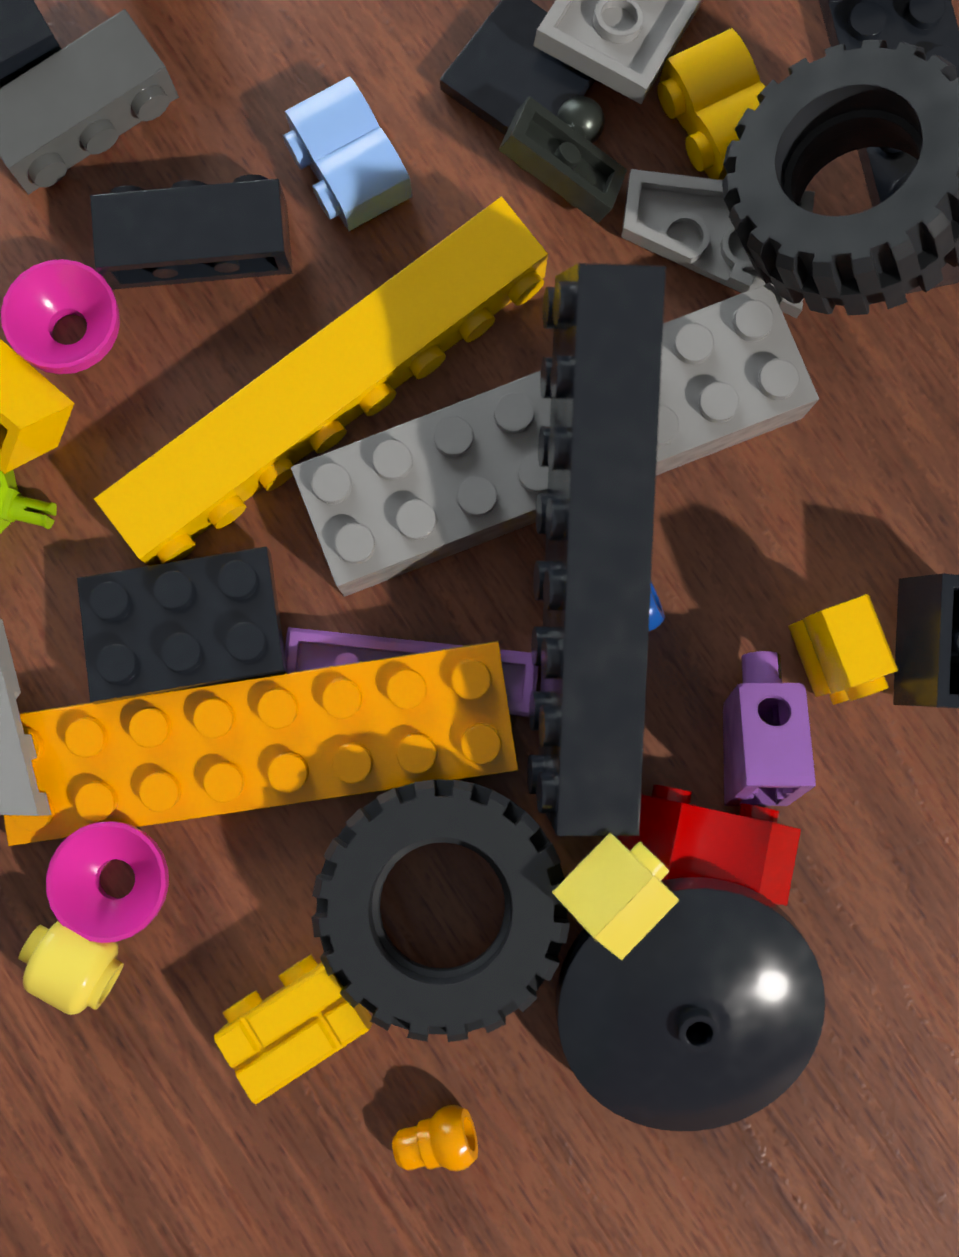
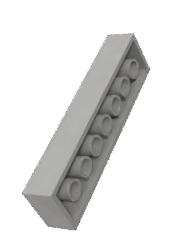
(476, 463)

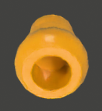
(437, 1142)

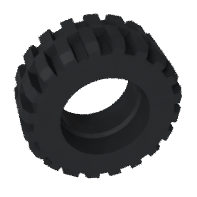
(818, 115)
(423, 996)

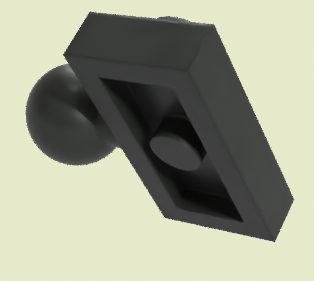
(563, 153)

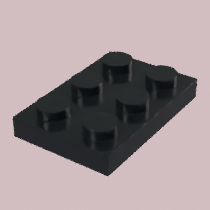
(181, 625)

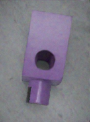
(762, 760)

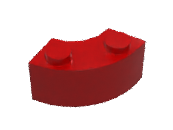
(718, 844)

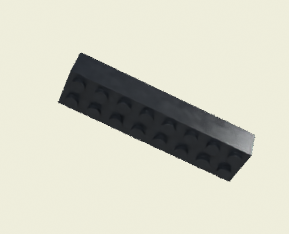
(597, 545)

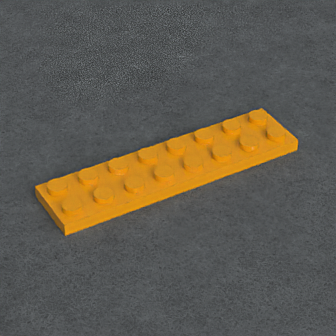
(270, 741)

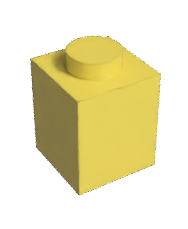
(617, 894)

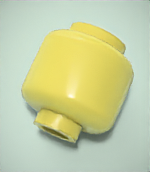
(69, 968)

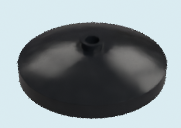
(698, 1016)

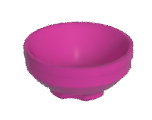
(44, 297)
(76, 889)

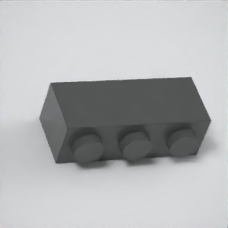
(81, 101)

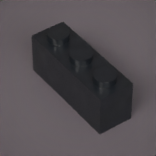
(191, 232)

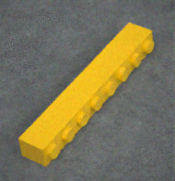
(326, 385)

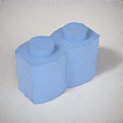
(347, 153)

